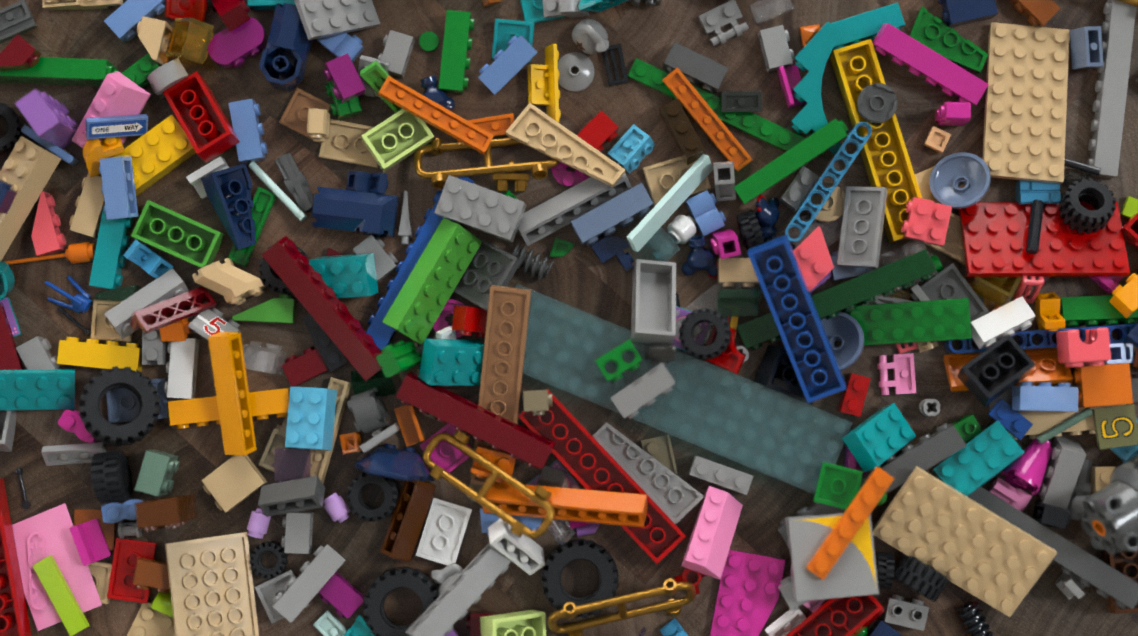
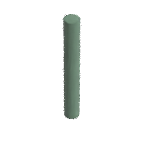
(1064, 425)

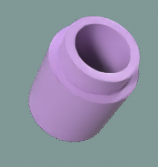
(336, 508)
(258, 524)

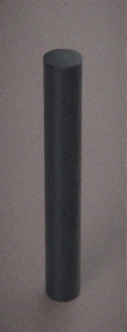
(1082, 167)

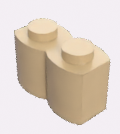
(318, 124)

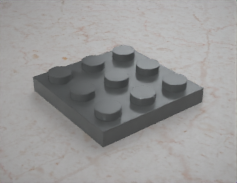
(487, 268)

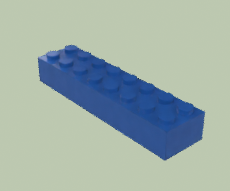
(797, 318)

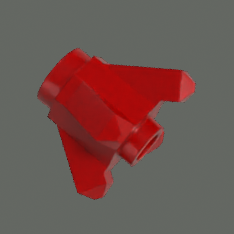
(690, 576)

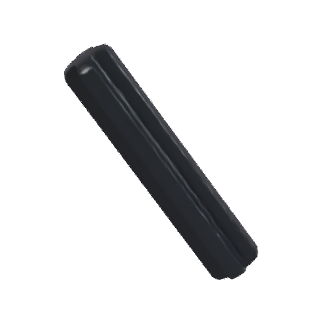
(1035, 227)

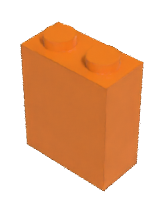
(1103, 385)

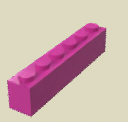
(929, 64)

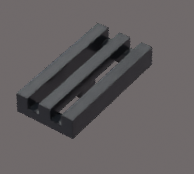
(618, 81)

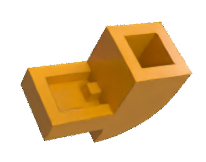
(96, 150)
(1048, 312)

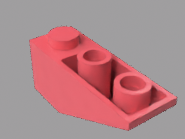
(46, 231)

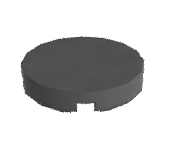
(877, 103)

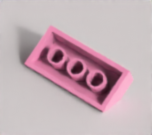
(114, 98)
(712, 533)

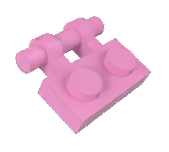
(903, 373)

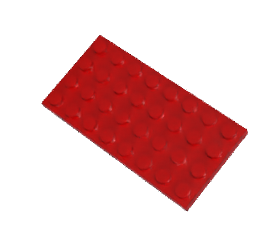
(998, 236)

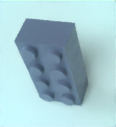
(611, 215)

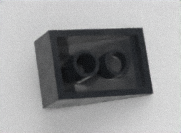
(778, 374)

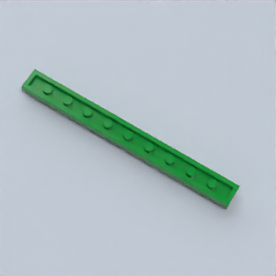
(743, 121)

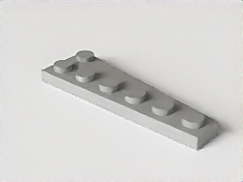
(662, 485)

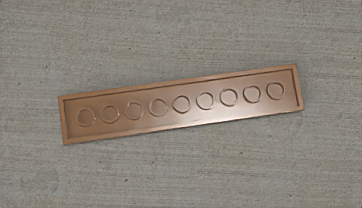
(503, 355)

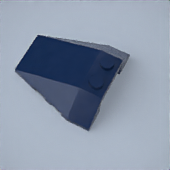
(395, 463)

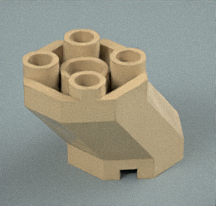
(229, 281)

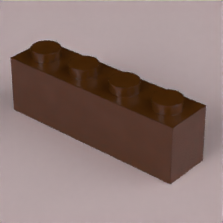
(408, 519)

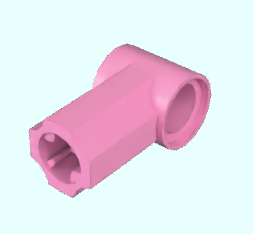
(1014, 496)

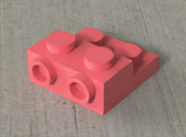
(926, 221)

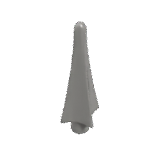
(405, 227)

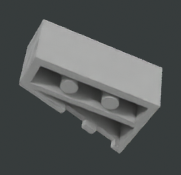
(643, 391)
(1062, 472)

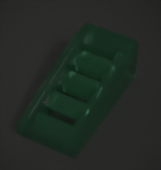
(118, 294)

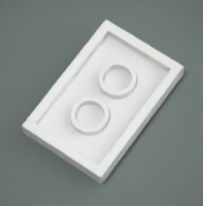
(443, 532)

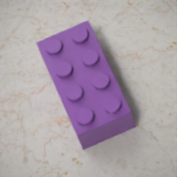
(48, 118)

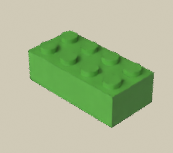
(177, 235)

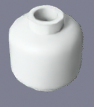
(681, 229)

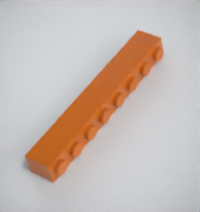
(573, 505)

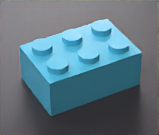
(311, 418)

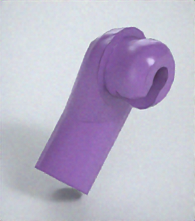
(587, 530)

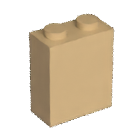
(233, 482)

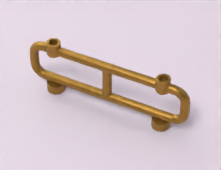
(439, 178)
(539, 496)
(672, 608)

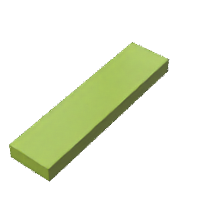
(61, 595)

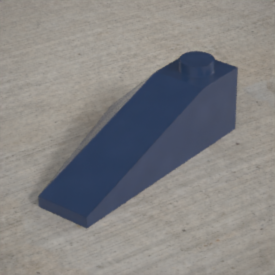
(231, 199)

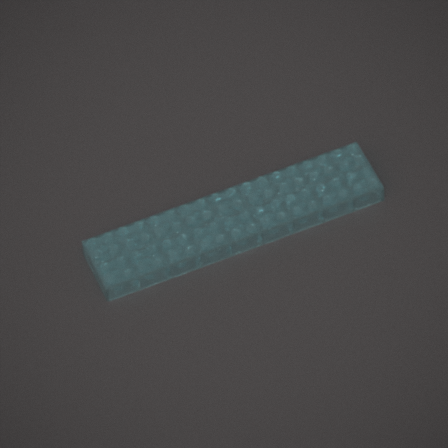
(703, 408)

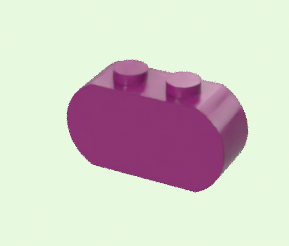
(233, 47)

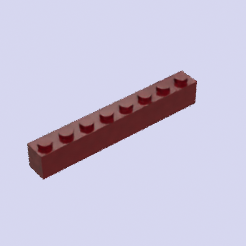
(324, 306)
(475, 420)

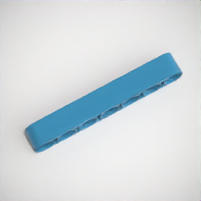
(832, 173)

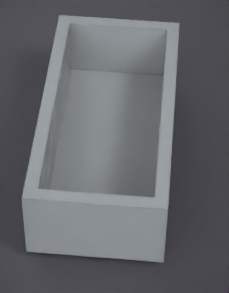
(480, 208)
(653, 302)

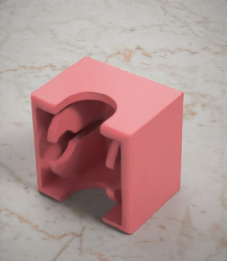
(1075, 352)

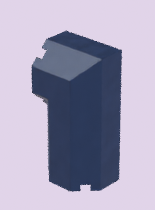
(286, 49)
(355, 211)

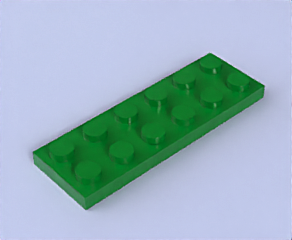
(914, 321)

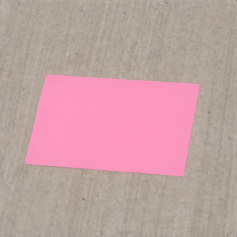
(60, 544)

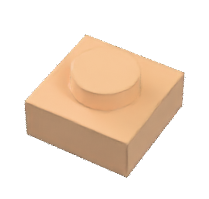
(937, 139)

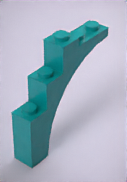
(814, 58)

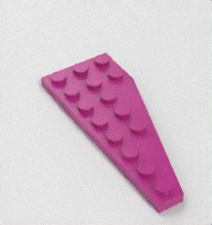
(746, 594)

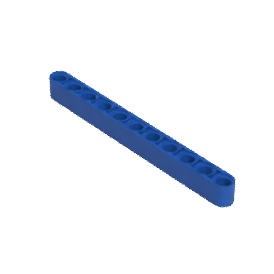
(1045, 338)

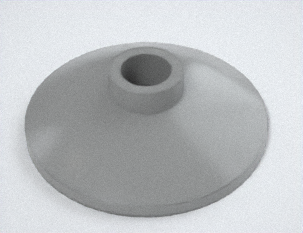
(578, 81)

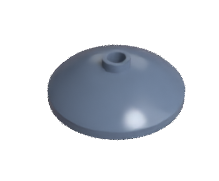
(959, 170)
(849, 332)

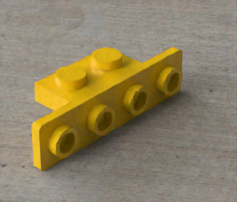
(544, 83)

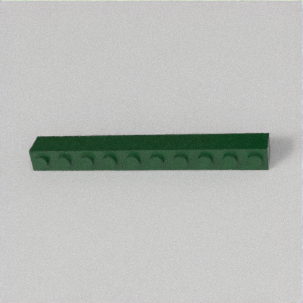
(847, 294)

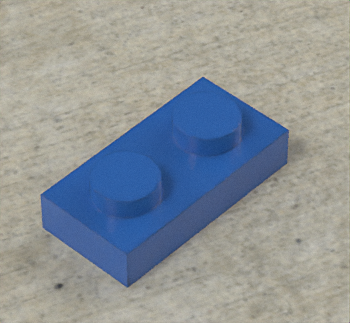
(1010, 419)

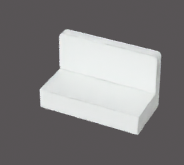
(195, 177)

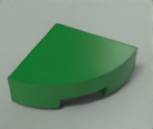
(560, 248)

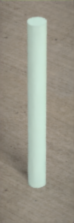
(277, 191)

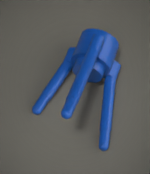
(80, 303)

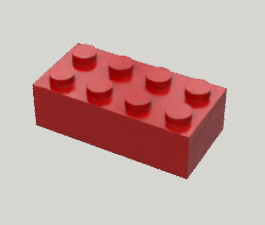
(201, 117)

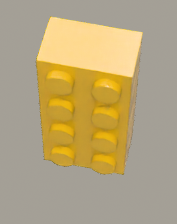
(158, 152)

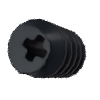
(973, 619)

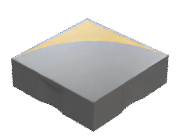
(851, 575)

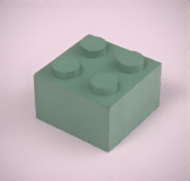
(157, 472)

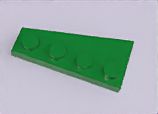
(947, 42)

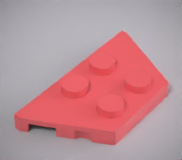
(814, 258)

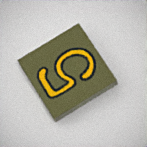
(1115, 426)

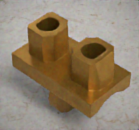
(502, 179)

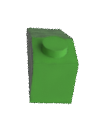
(272, 311)

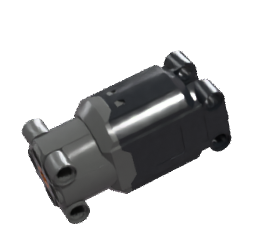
(1112, 512)

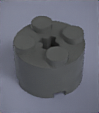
(368, 411)

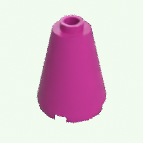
(1030, 468)

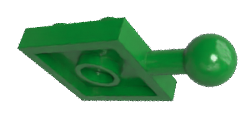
(839, 486)

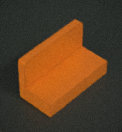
(409, 425)

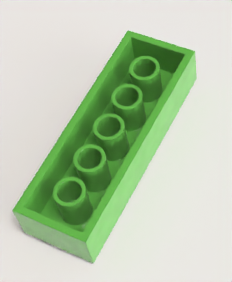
(432, 281)

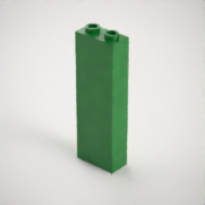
(62, 72)
(791, 160)

